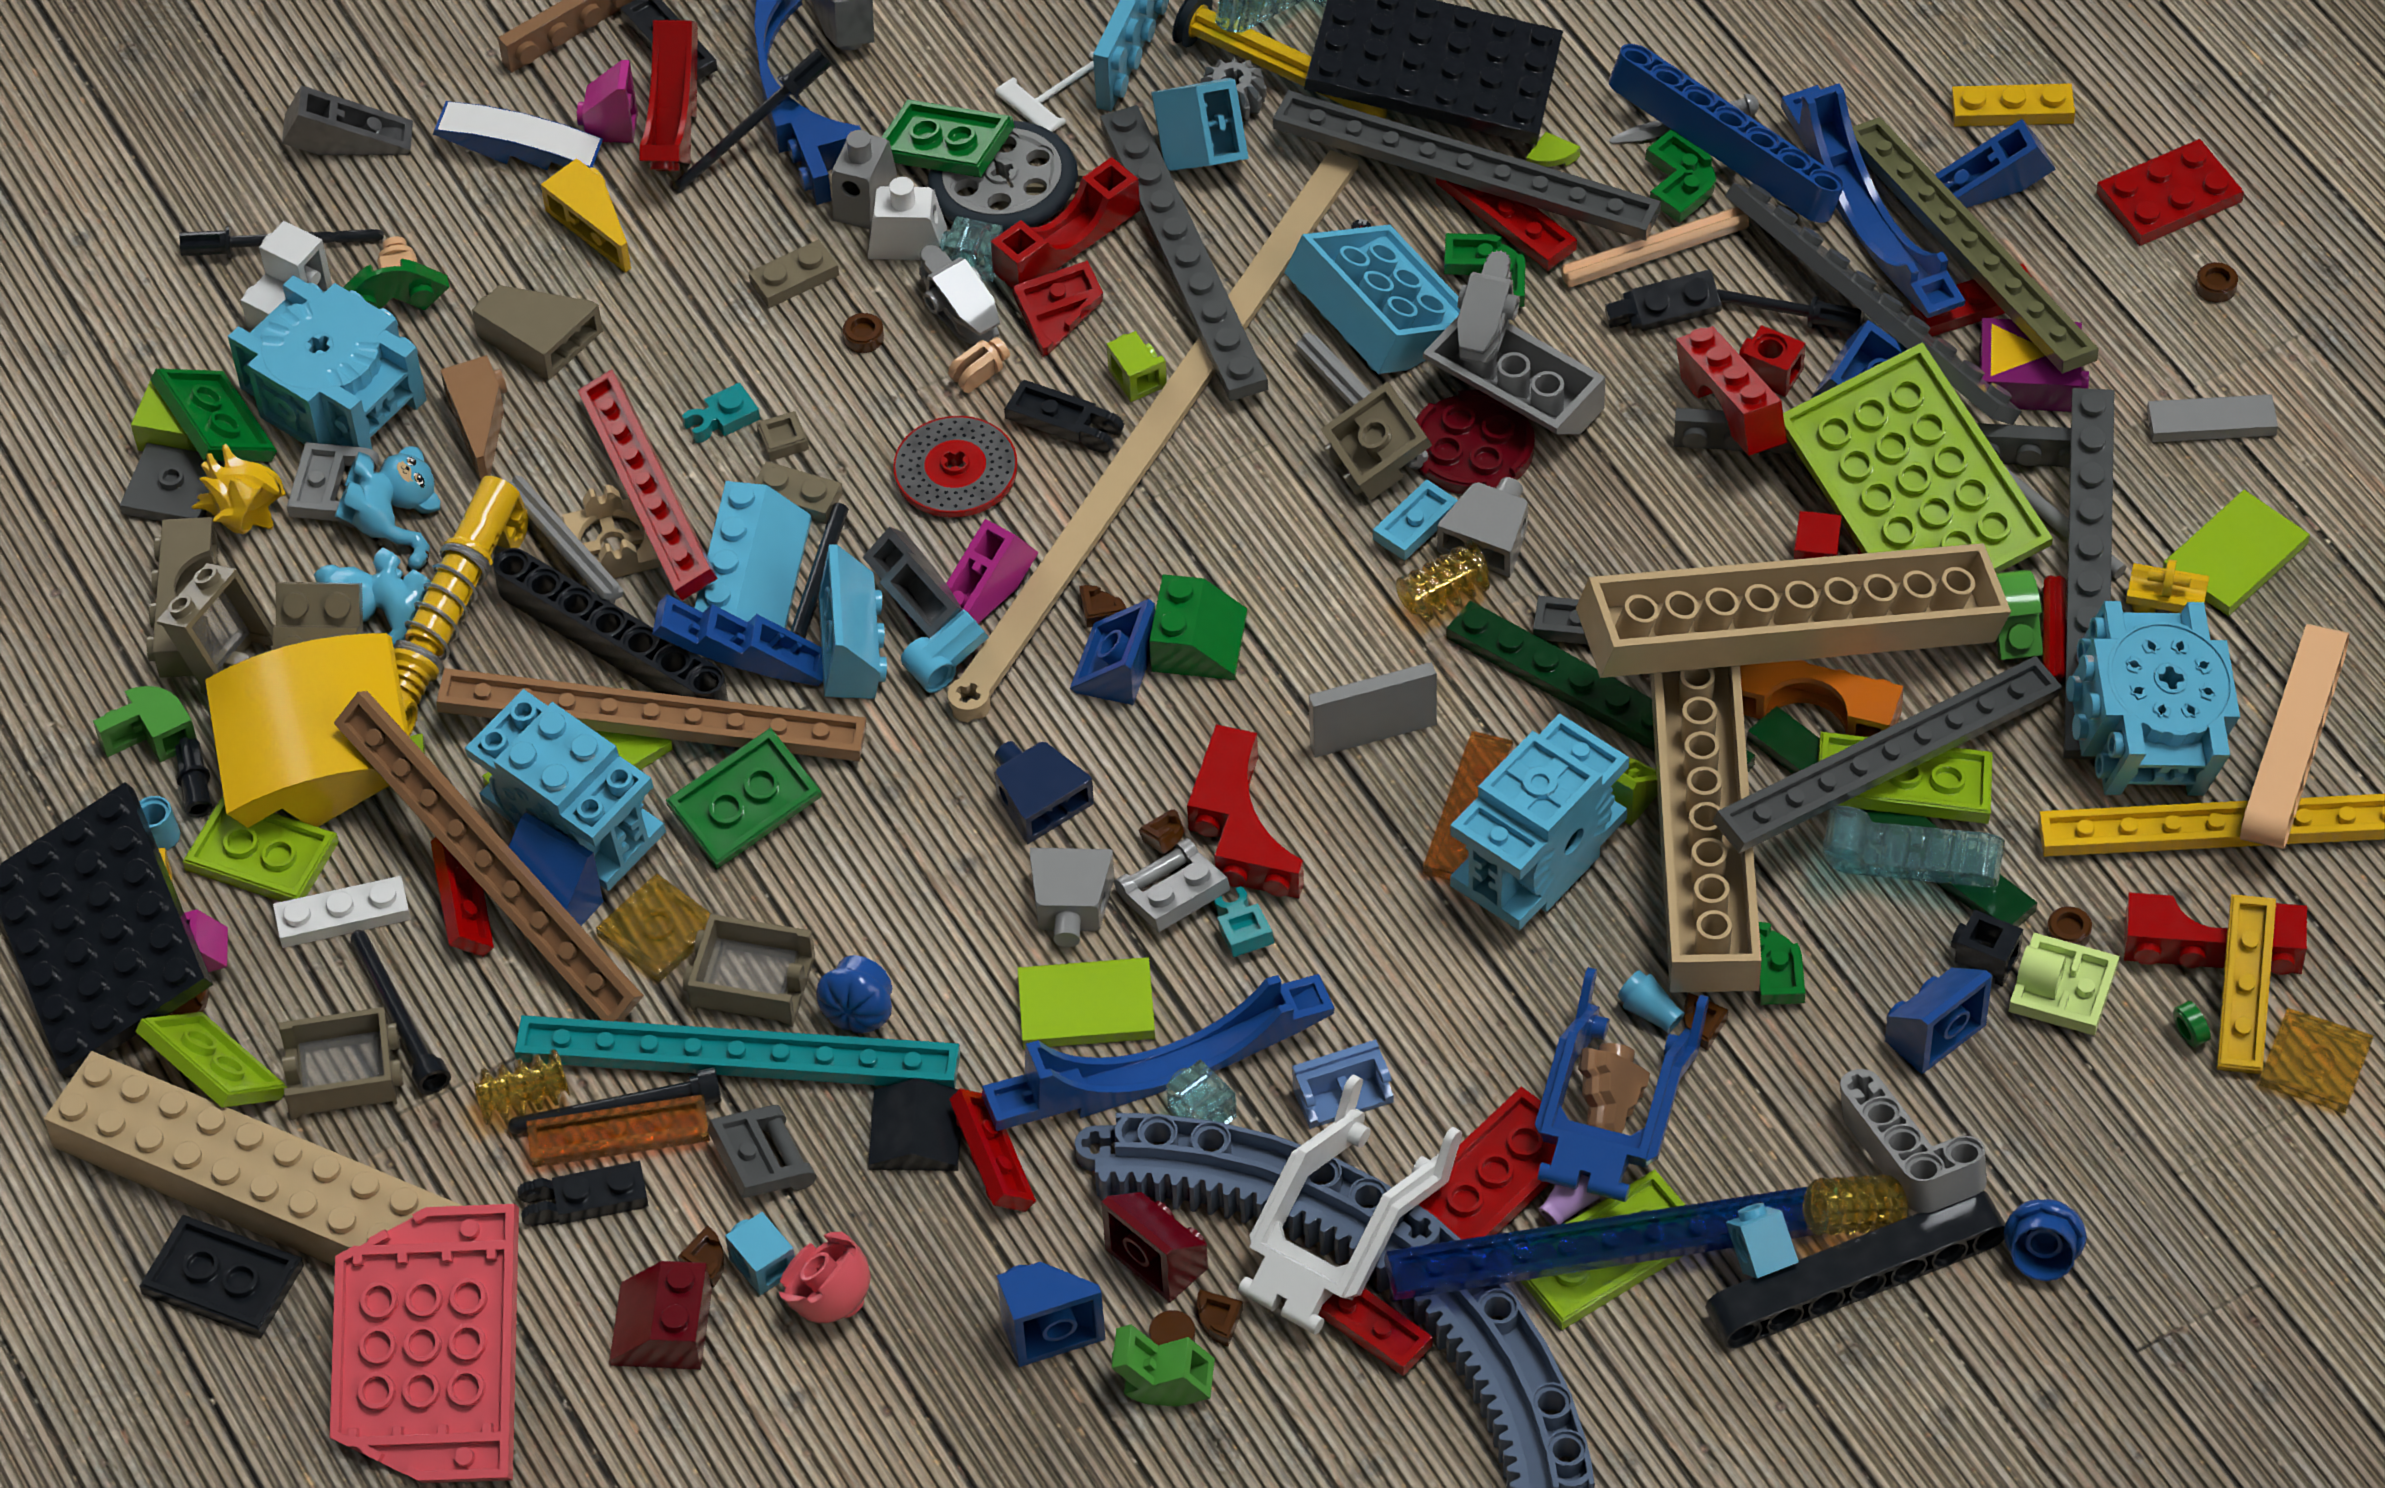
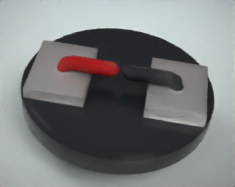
(1360, 224)

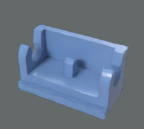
(1321, 1081)

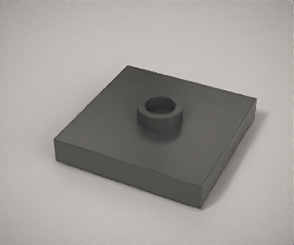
(165, 484)

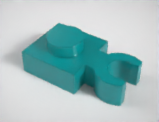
(725, 411)
(1243, 925)

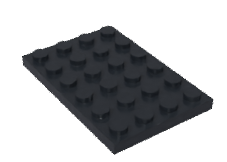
(1437, 63)
(98, 929)

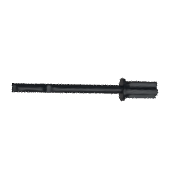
(793, 84)
(222, 241)
(1817, 312)

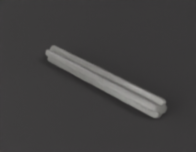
(1340, 377)
(567, 543)

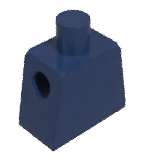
(1040, 788)

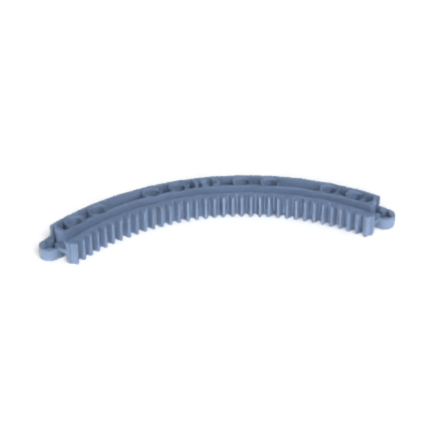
(1501, 1359)

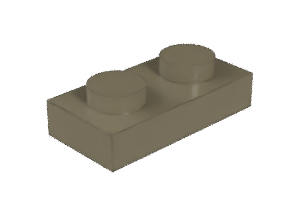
(793, 273)
(805, 490)

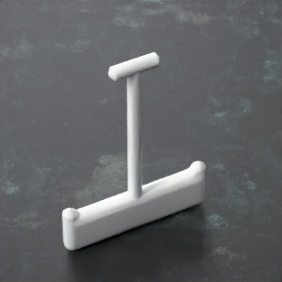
(1031, 107)

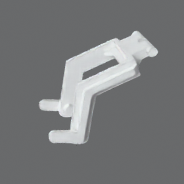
(1304, 1277)

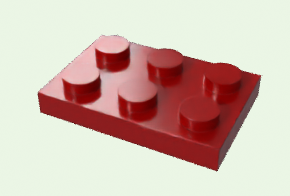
(2169, 192)

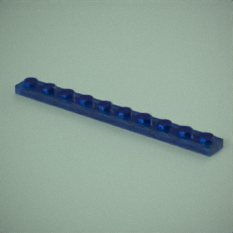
(1579, 1245)

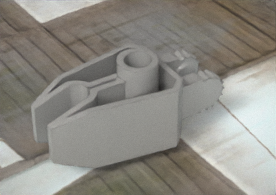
(958, 296)
(1486, 309)

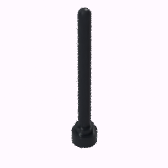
(428, 1070)
(703, 1083)

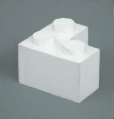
(285, 254)

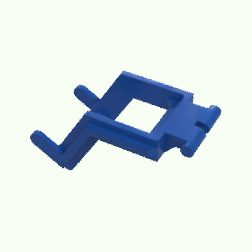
(1595, 1150)

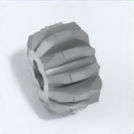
(1248, 82)

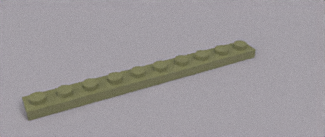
(1974, 247)

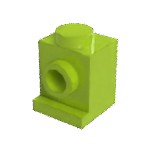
(1136, 366)

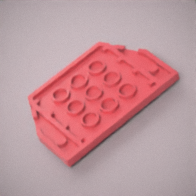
(430, 1345)

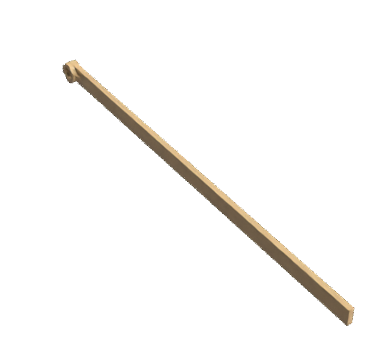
(1140, 449)

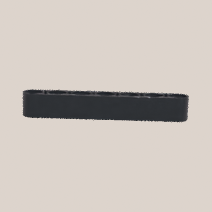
(603, 628)
(1855, 1270)

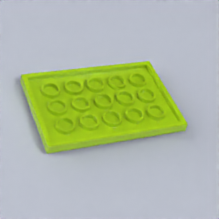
(1912, 465)

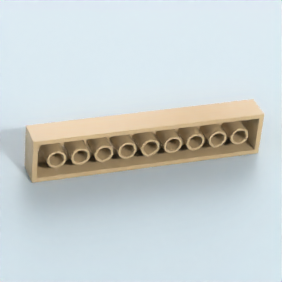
(1791, 610)
(1705, 879)
(227, 1161)

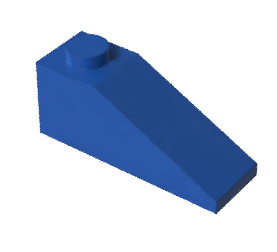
(1998, 167)

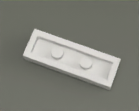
(341, 911)

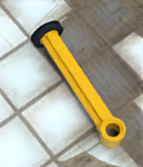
(1197, 21)

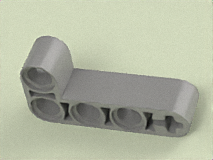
(1928, 1174)

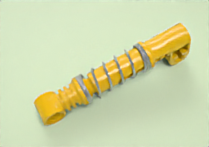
(491, 520)

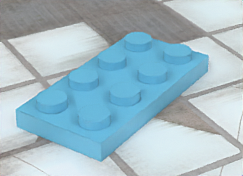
(1122, 47)

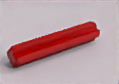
(2055, 626)

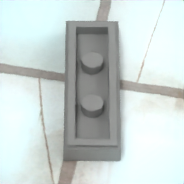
(2212, 418)

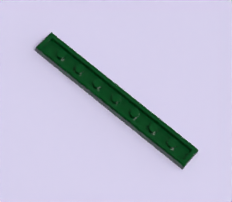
(1798, 748)

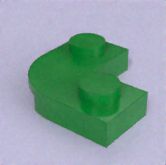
(1689, 173)
(1469, 252)
(408, 283)
(1780, 969)

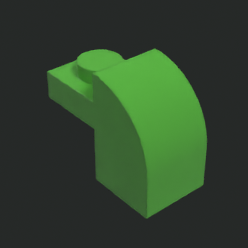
(2022, 630)
(149, 716)
(1164, 1373)

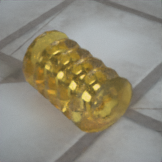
(1444, 581)
(520, 1086)
(1853, 1204)

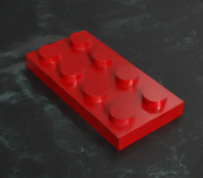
(1494, 1171)

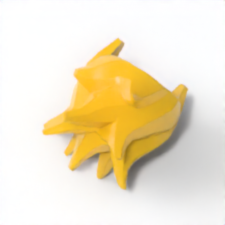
(239, 492)

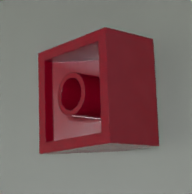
(1153, 1243)
(663, 1317)

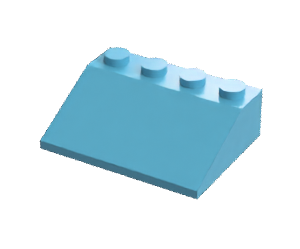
(1374, 293)

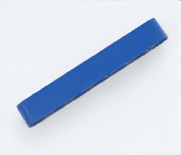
(1726, 133)

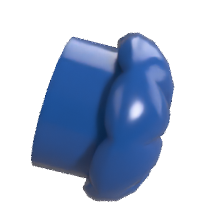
(856, 995)
(2044, 1238)

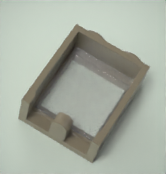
(215, 622)
(750, 968)
(340, 1061)

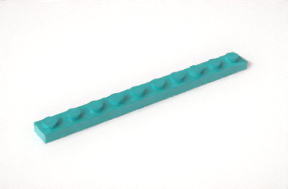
(737, 1051)

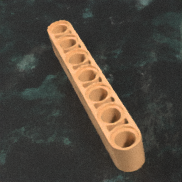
(2294, 736)

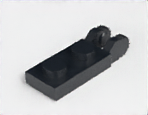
(1063, 416)
(584, 1195)

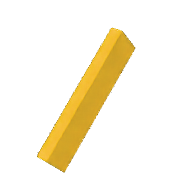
(2246, 984)

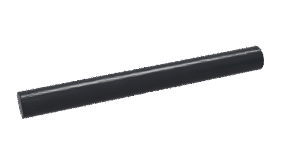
(811, 592)

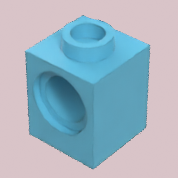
(1761, 1240)
(759, 1252)

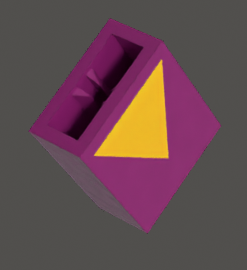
(2024, 370)

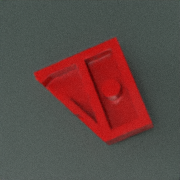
(1057, 303)

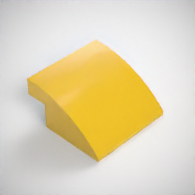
(279, 727)

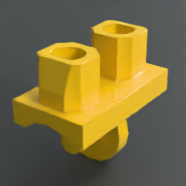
(2164, 588)

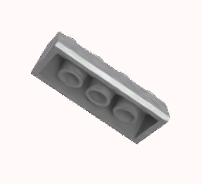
(1528, 379)

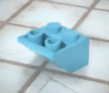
(1200, 124)

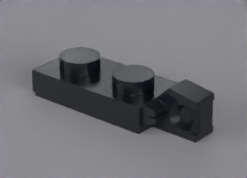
(1666, 302)

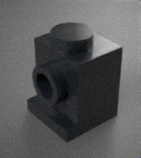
(1988, 945)

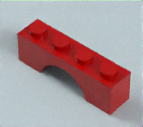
(1101, 204)
(1750, 406)
(2164, 934)

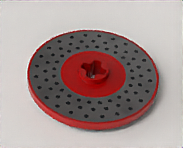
(935, 489)

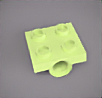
(2063, 983)

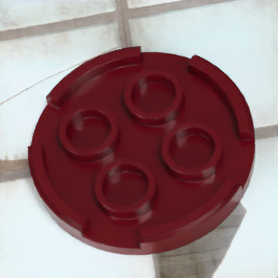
(1474, 441)

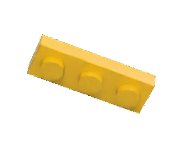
(2010, 103)

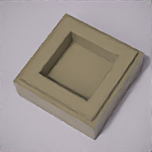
(782, 435)

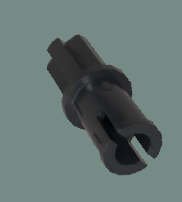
(193, 778)

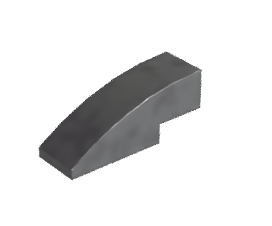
(912, 581)

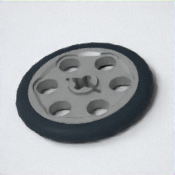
(1031, 142)

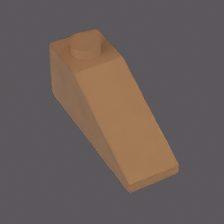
(477, 407)

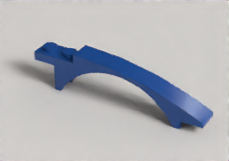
(806, 135)
(1828, 136)
(1091, 1085)

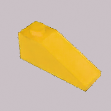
(582, 204)

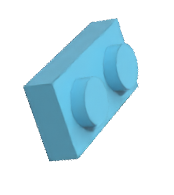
(1413, 520)

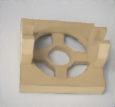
(603, 511)

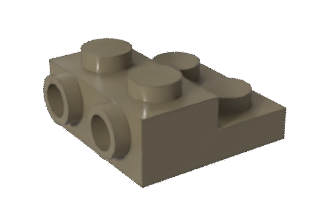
(1375, 441)
(316, 611)

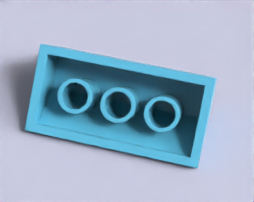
(755, 553)

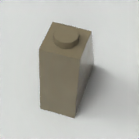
(537, 326)

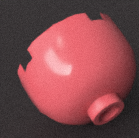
(827, 1280)

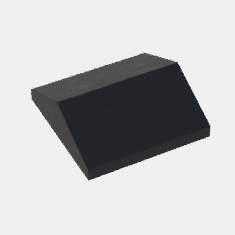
(914, 1128)

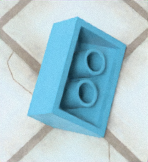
(850, 628)

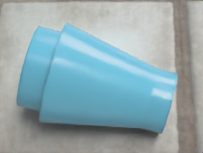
(1650, 1001)

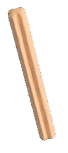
(1654, 247)

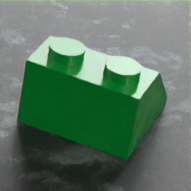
(1196, 629)

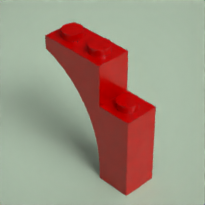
(672, 95)
(1223, 809)

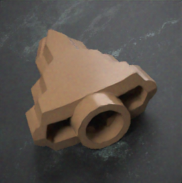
(1611, 1084)

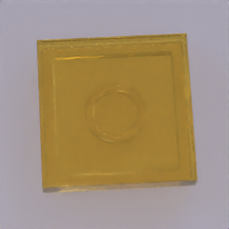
(655, 927)
(2316, 1060)

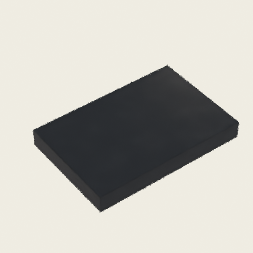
(221, 1276)

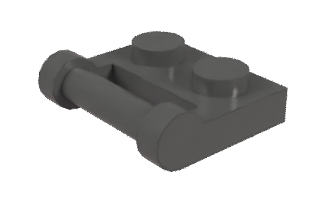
(750, 1157)

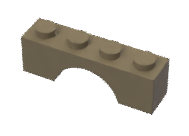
(181, 552)

